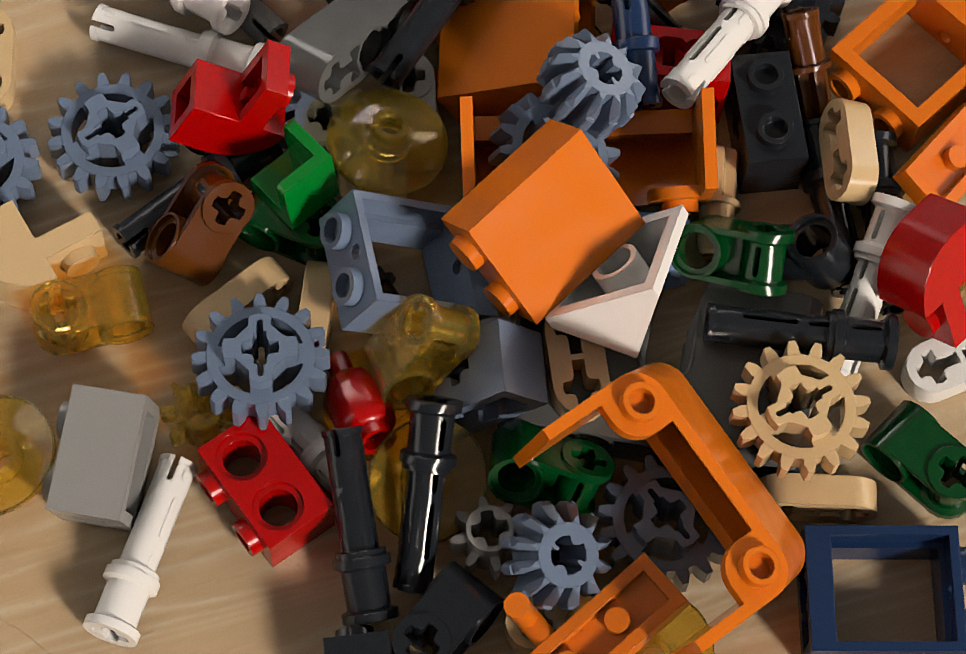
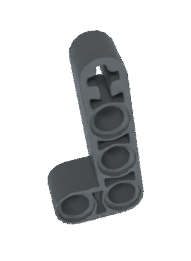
(340, 42)

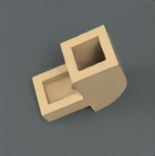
(32, 261)

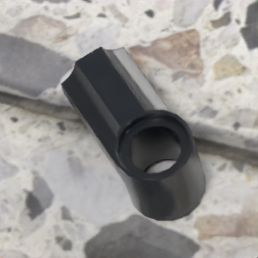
(822, 271)

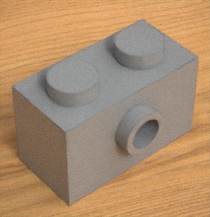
(102, 457)

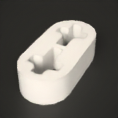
(935, 354)

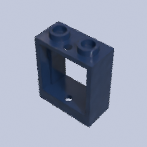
(881, 542)

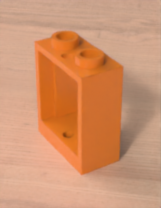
(891, 111)

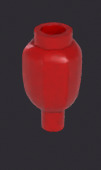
(355, 401)

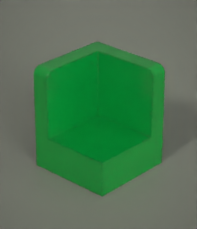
(298, 179)

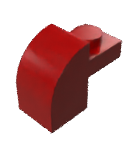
(234, 110)
(926, 267)

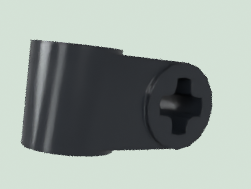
(449, 615)

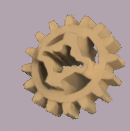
(808, 384)

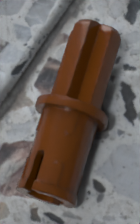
(808, 59)

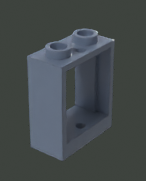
(380, 218)

